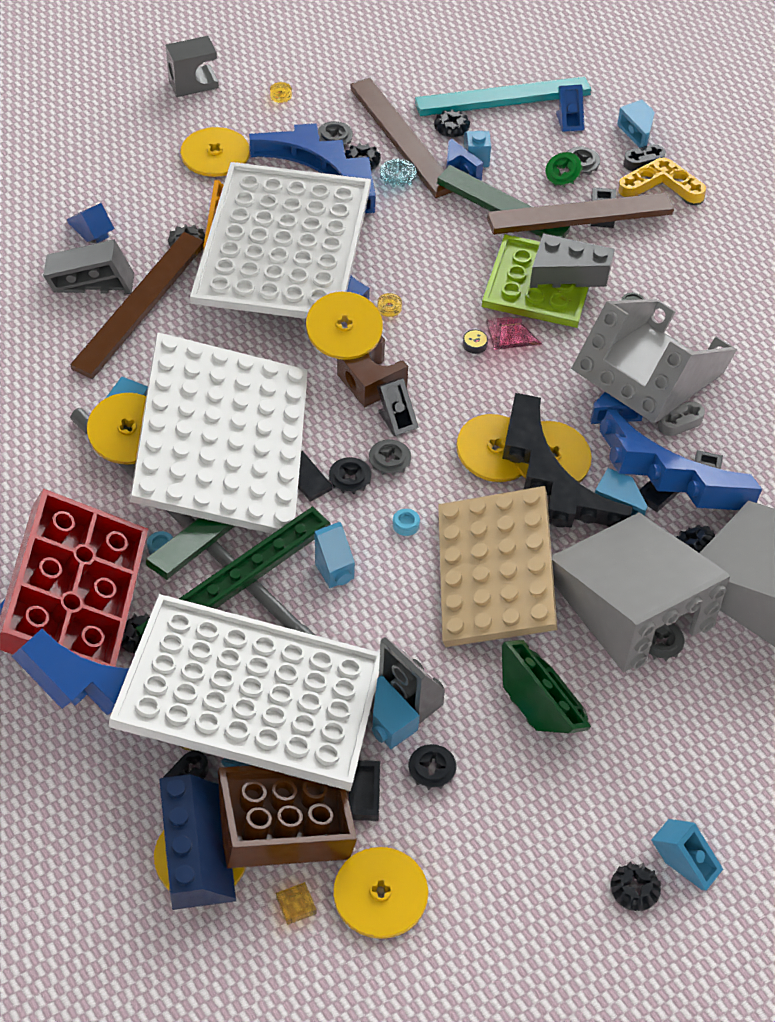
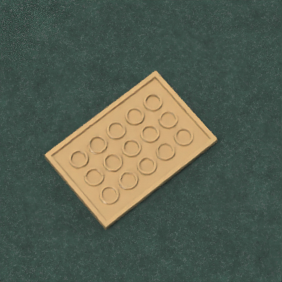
(496, 567)

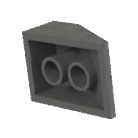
(410, 679)

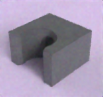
(184, 64)

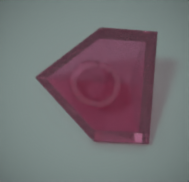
(510, 333)

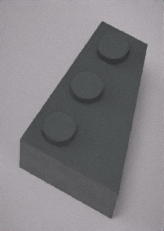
(571, 262)
(89, 268)

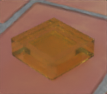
(296, 903)

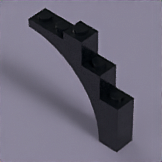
(567, 497)

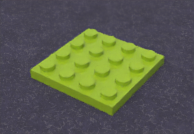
(511, 291)

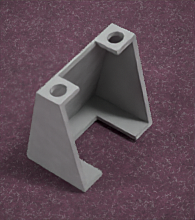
(642, 364)
(748, 555)
(634, 582)

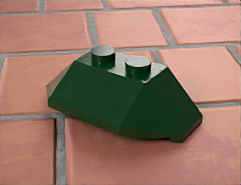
(540, 691)

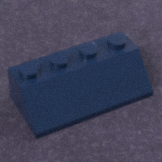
(194, 843)

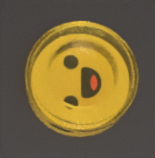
(280, 92)
(389, 304)

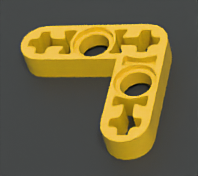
(662, 171)

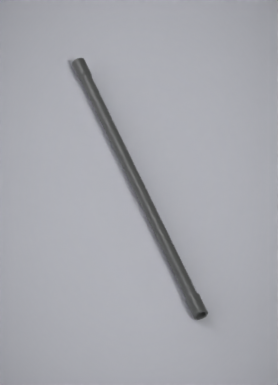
(289, 621)

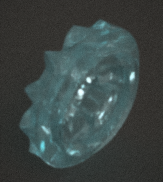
(391, 168)

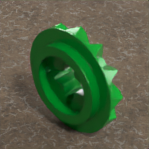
(560, 161)

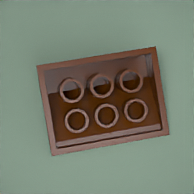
(282, 819)

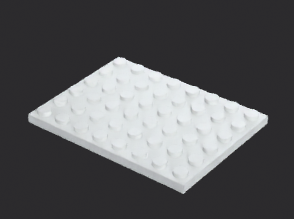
(280, 240)
(220, 435)
(249, 692)

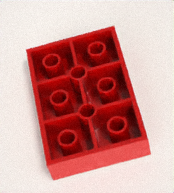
(73, 579)

